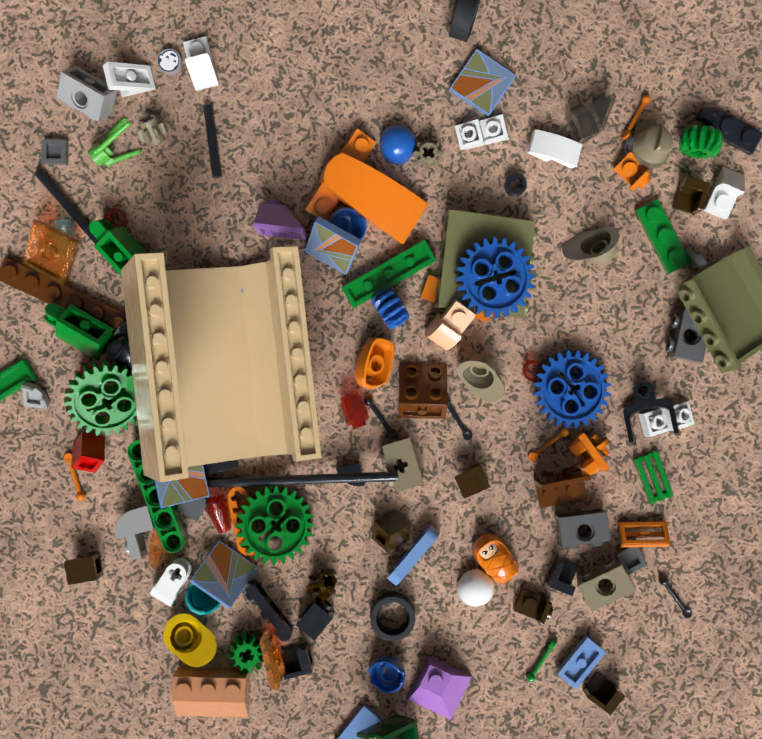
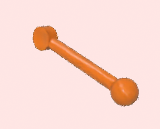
(626, 134)
(533, 456)
(80, 496)

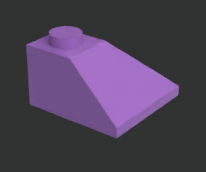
(277, 221)
(439, 687)

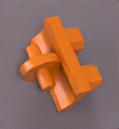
(595, 461)

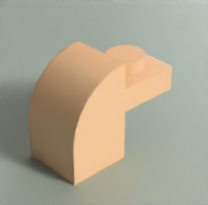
(447, 328)

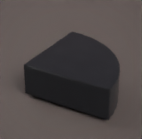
(351, 468)

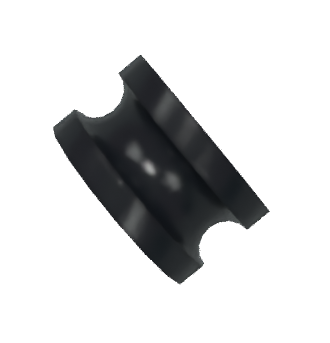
(512, 178)

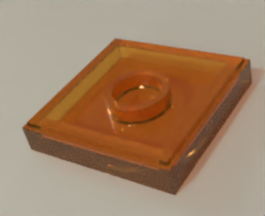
(50, 252)
(272, 658)

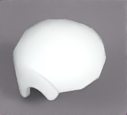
(475, 587)

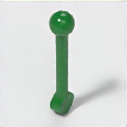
(531, 676)

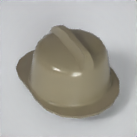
(651, 144)
(595, 246)
(481, 377)

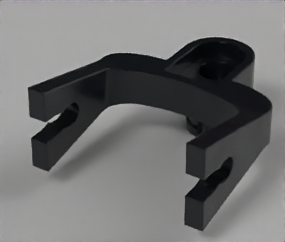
(647, 402)

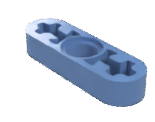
(409, 559)

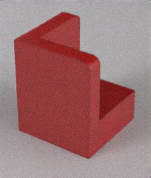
(88, 452)

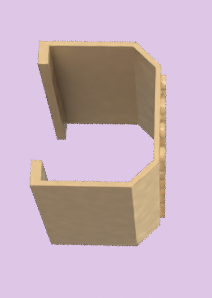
(219, 366)

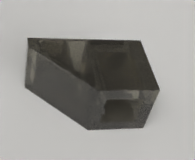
(590, 120)

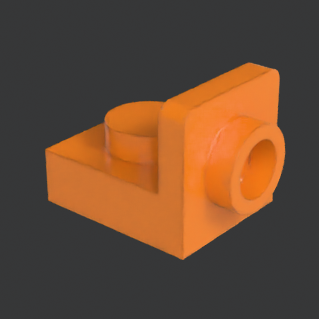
(633, 172)

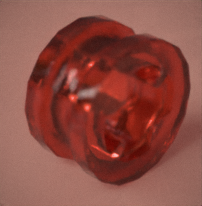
(124, 220)
(525, 370)

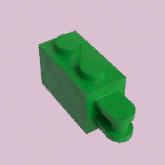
(114, 243)
(79, 329)

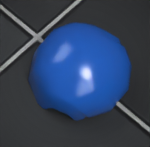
(397, 144)
(349, 221)
(393, 677)

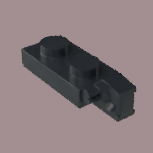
(734, 131)

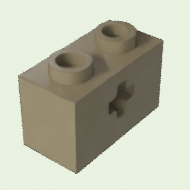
(403, 449)

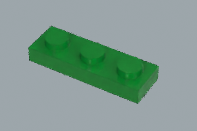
(662, 236)

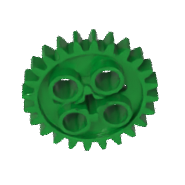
(104, 398)
(259, 509)

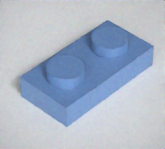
(580, 662)

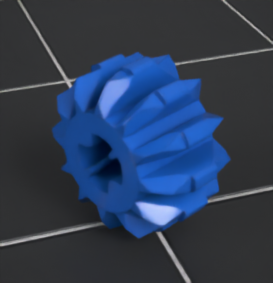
(390, 308)

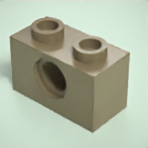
(599, 595)

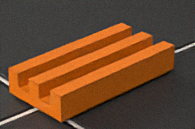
(643, 534)

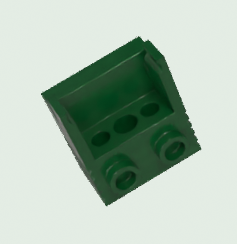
(391, 728)

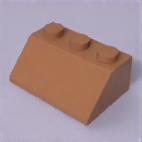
(210, 692)

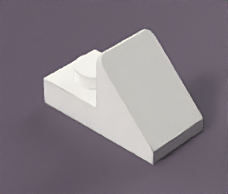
(200, 63)
(128, 78)
(724, 193)

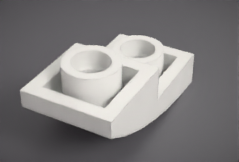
(483, 132)
(554, 147)
(659, 420)

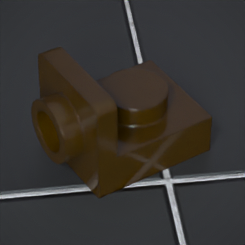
(533, 606)

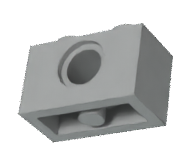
(86, 93)

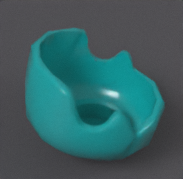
(199, 601)

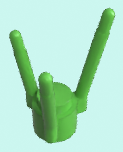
(102, 152)

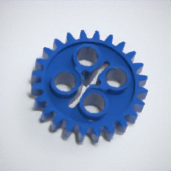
(488, 256)
(555, 402)

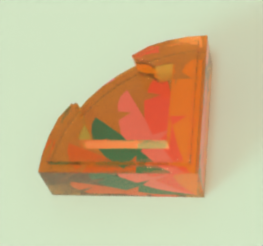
(156, 552)

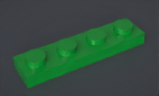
(389, 274)

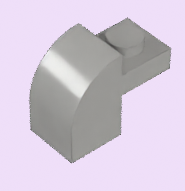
(131, 526)

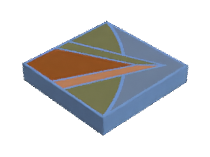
(482, 83)
(332, 245)
(183, 490)
(224, 574)

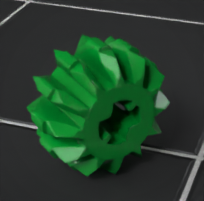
(701, 141)
(238, 651)

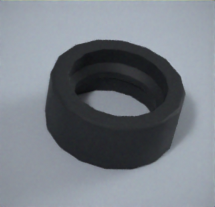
(463, 19)
(387, 634)

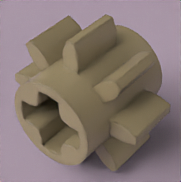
(151, 130)
(427, 147)

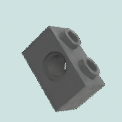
(677, 346)
(596, 533)

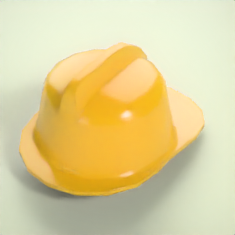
(189, 640)

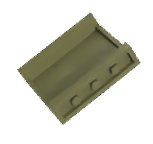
(460, 233)
(727, 307)

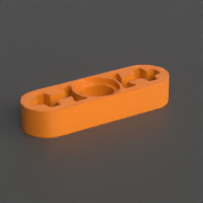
(235, 504)

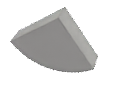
(34, 396)

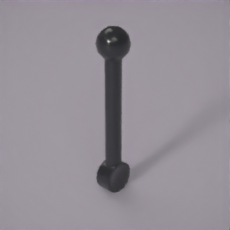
(369, 402)
(467, 435)
(686, 612)

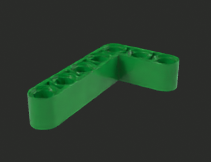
(148, 487)

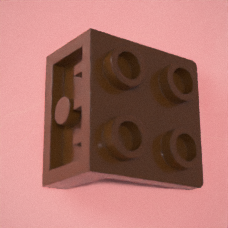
(422, 390)
(561, 487)

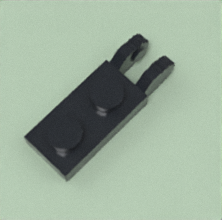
(269, 610)

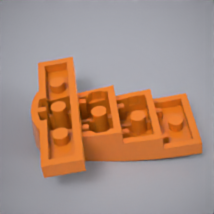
(366, 190)

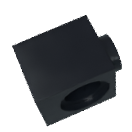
(315, 618)

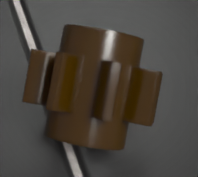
(321, 584)

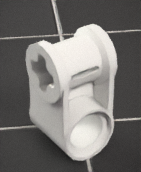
(170, 582)

